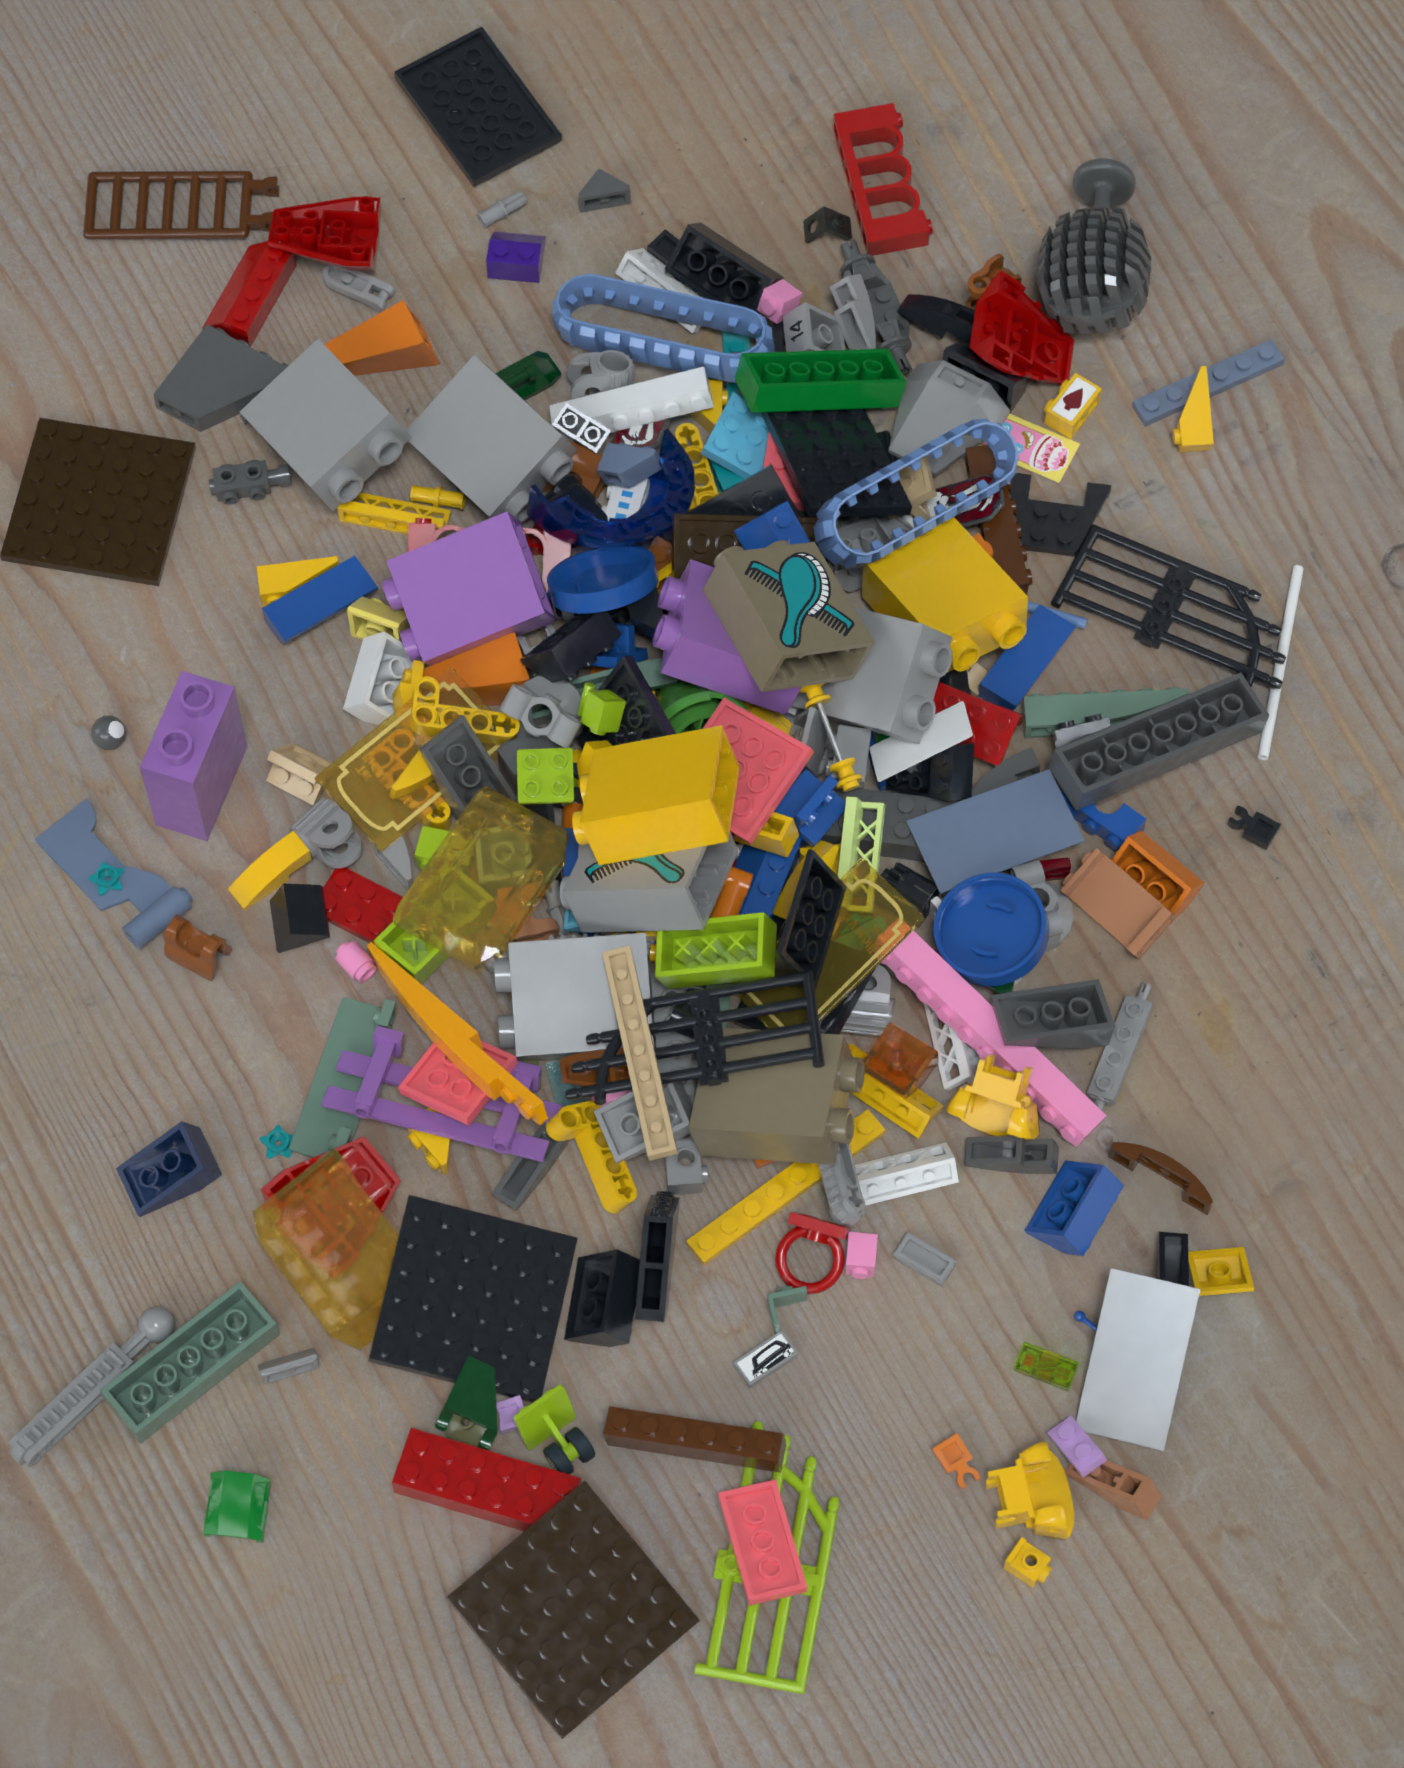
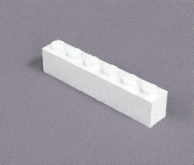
(644, 401)

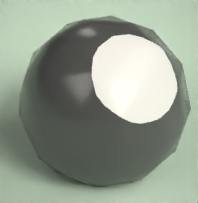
(108, 732)

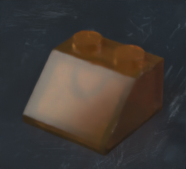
(900, 1061)

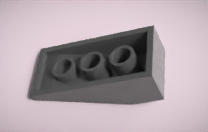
(462, 766)
(1055, 1016)

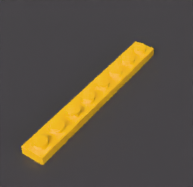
(773, 1197)

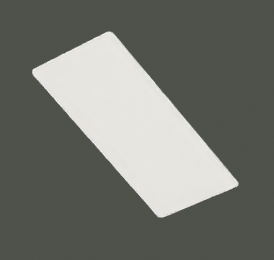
(946, 730)

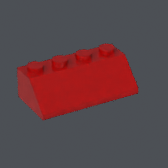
(252, 291)

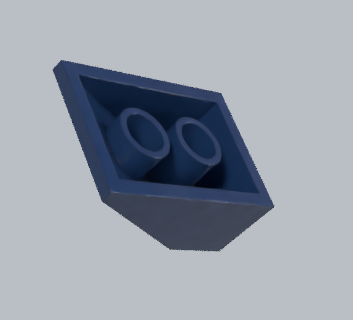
(169, 1169)

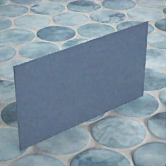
(995, 830)

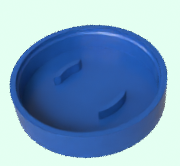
(602, 579)
(991, 929)

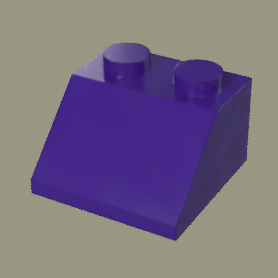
(515, 257)

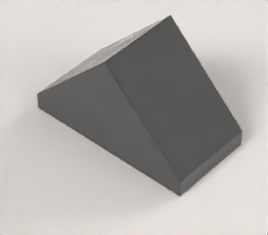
(603, 192)

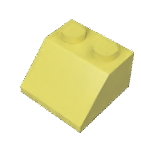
(373, 617)

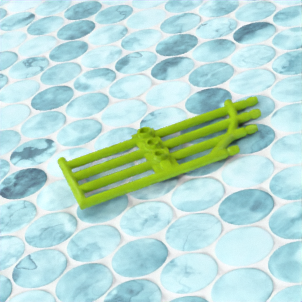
(727, 1571)

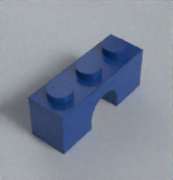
(1111, 827)

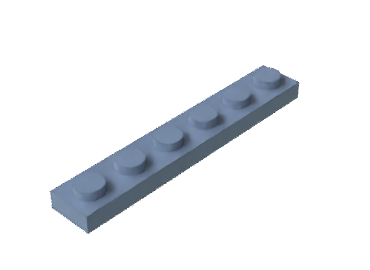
(1220, 378)

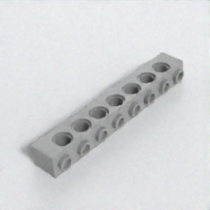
(679, 1178)

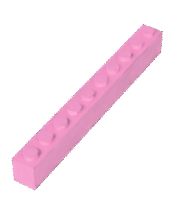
(977, 1025)

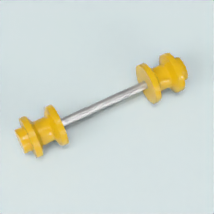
(847, 778)

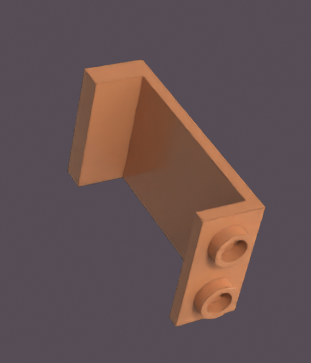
(1117, 902)

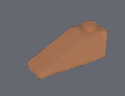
(1121, 1487)

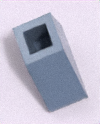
(627, 465)

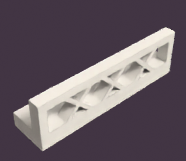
(644, 269)
(960, 1053)
(906, 1178)

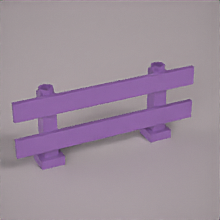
(381, 1070)

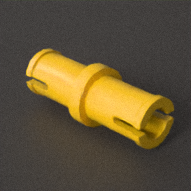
(438, 497)

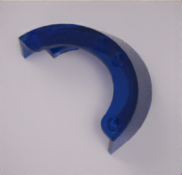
(669, 494)

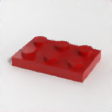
(359, 904)

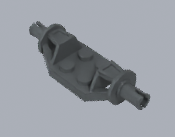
(889, 323)

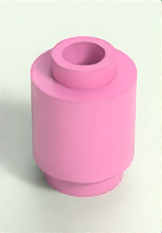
(355, 961)

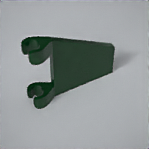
(473, 1399)

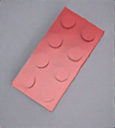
(762, 1542)

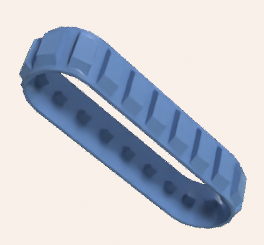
(662, 303)
(1006, 459)

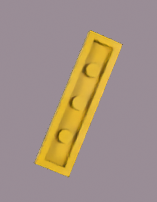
(389, 518)
(904, 1112)

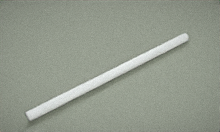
(1279, 669)

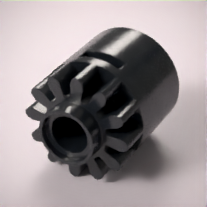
(912, 886)

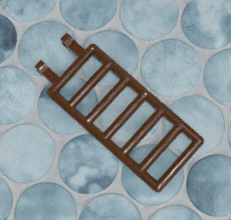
(249, 186)

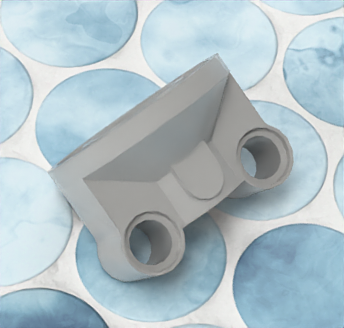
(561, 699)
(1059, 906)

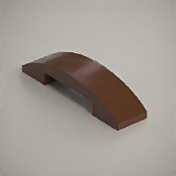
(1131, 1154)

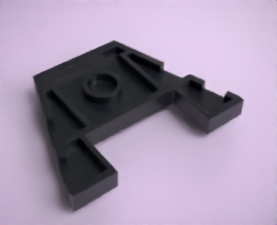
(1055, 526)

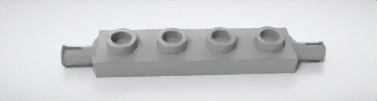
(1122, 1048)

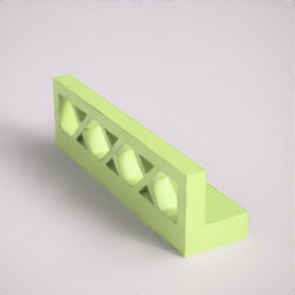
(852, 834)

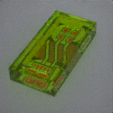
(1046, 1366)

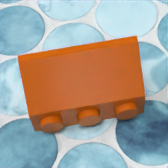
(1158, 872)

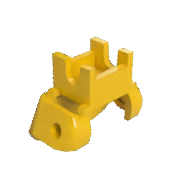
(997, 1102)
(1034, 1493)

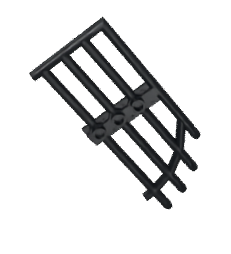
(1167, 602)
(709, 1036)

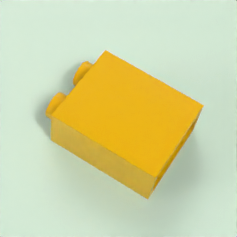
(951, 587)
(658, 796)

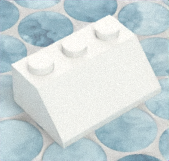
(376, 678)

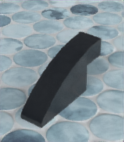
(1173, 1258)

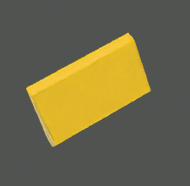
(1220, 1271)

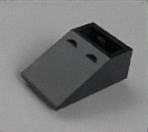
(941, 776)

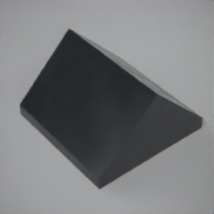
(298, 916)

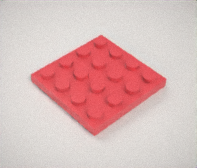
(767, 765)

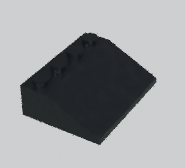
(810, 920)

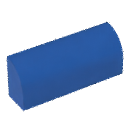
(318, 600)
(1024, 663)

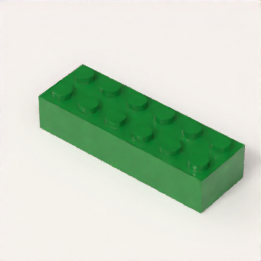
(820, 380)

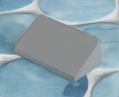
(288, 1366)

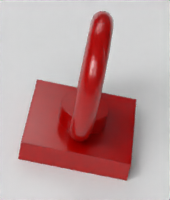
(818, 1231)

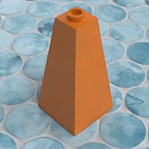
(385, 343)
(487, 668)

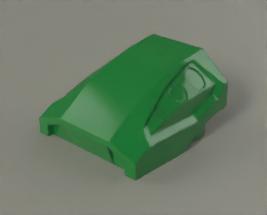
(237, 1505)

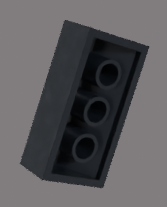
(719, 268)

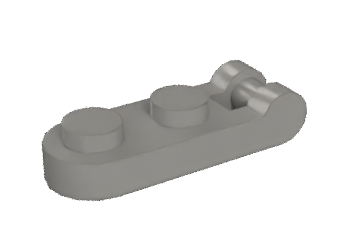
(358, 286)

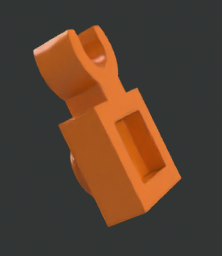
(953, 1457)

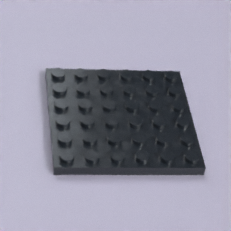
(473, 1290)

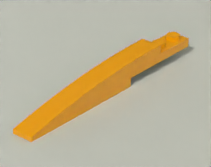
(456, 1039)

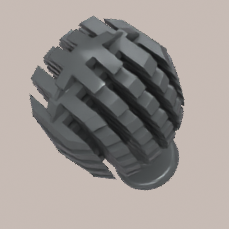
(1097, 262)

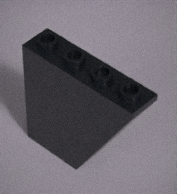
(657, 1256)

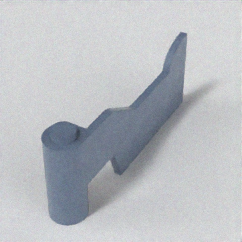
(81, 854)

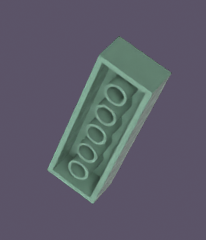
(190, 1362)

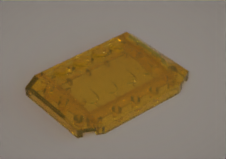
(483, 879)
(330, 1247)

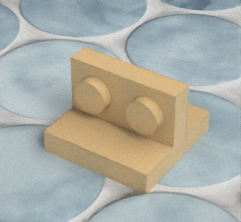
(918, 487)
(295, 771)

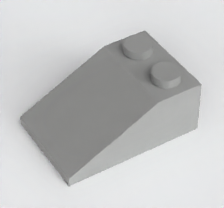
(811, 731)
(622, 1125)

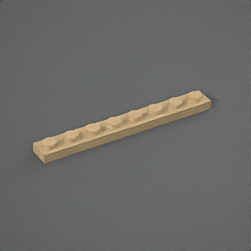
(639, 1053)

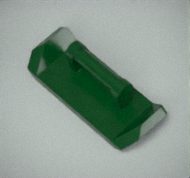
(531, 374)

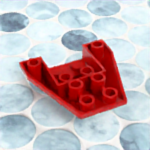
(330, 231)

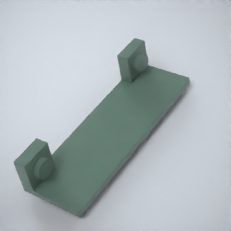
(352, 1031)

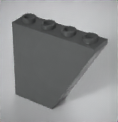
(215, 380)

